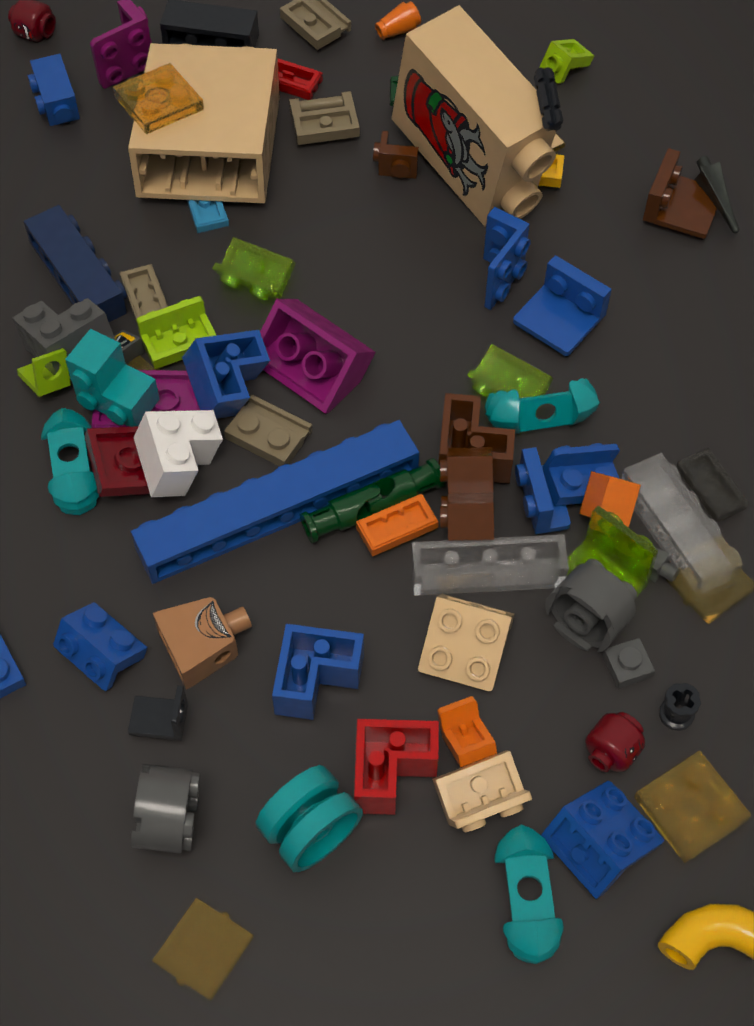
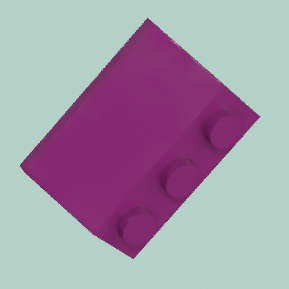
(313, 354)

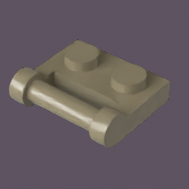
(324, 118)

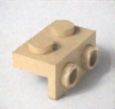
(481, 791)

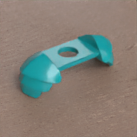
(517, 413)
(72, 482)
(534, 930)

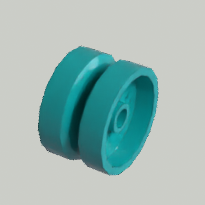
(308, 818)

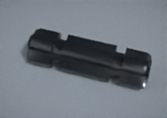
(548, 99)

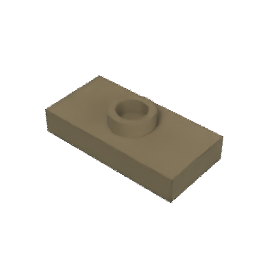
(143, 290)

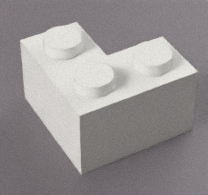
(173, 446)

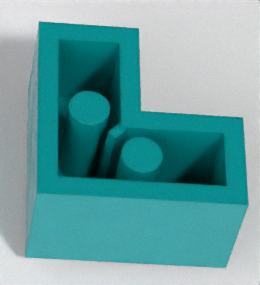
(107, 383)

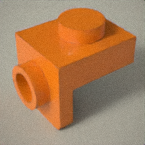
(465, 732)

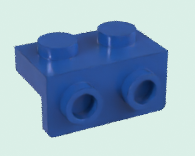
(537, 498)
(97, 644)

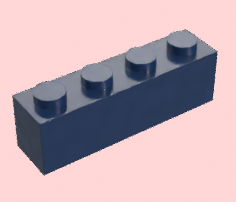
(74, 262)

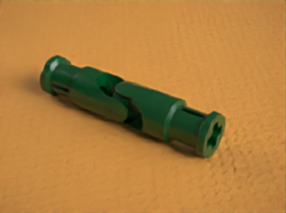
(348, 508)

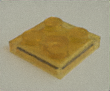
(158, 98)
(692, 806)

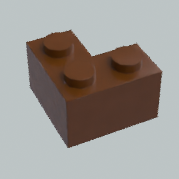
(462, 430)
(470, 498)

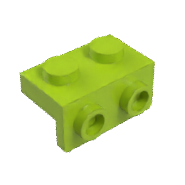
(173, 329)

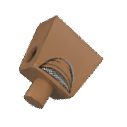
(200, 637)

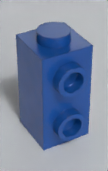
(54, 89)

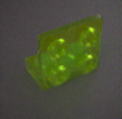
(617, 548)

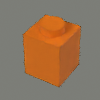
(610, 494)

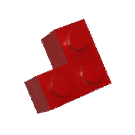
(389, 751)

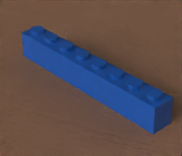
(270, 502)

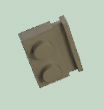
(315, 21)
(268, 431)

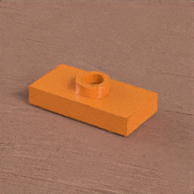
(397, 524)

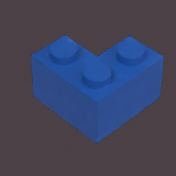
(220, 367)
(314, 658)

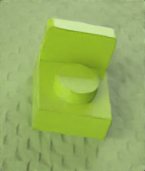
(565, 55)

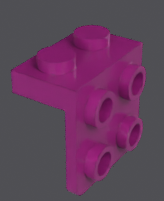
(123, 49)

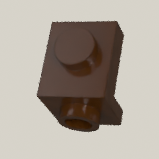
(395, 159)

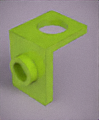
(40, 378)

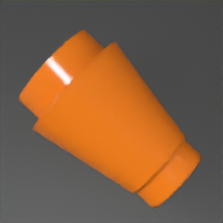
(398, 21)

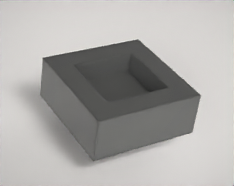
(628, 663)

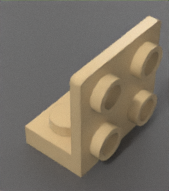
(465, 642)

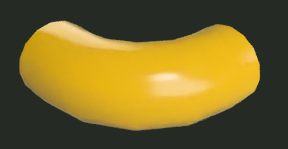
(707, 929)

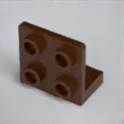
(678, 201)

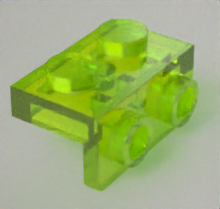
(255, 268)
(506, 372)

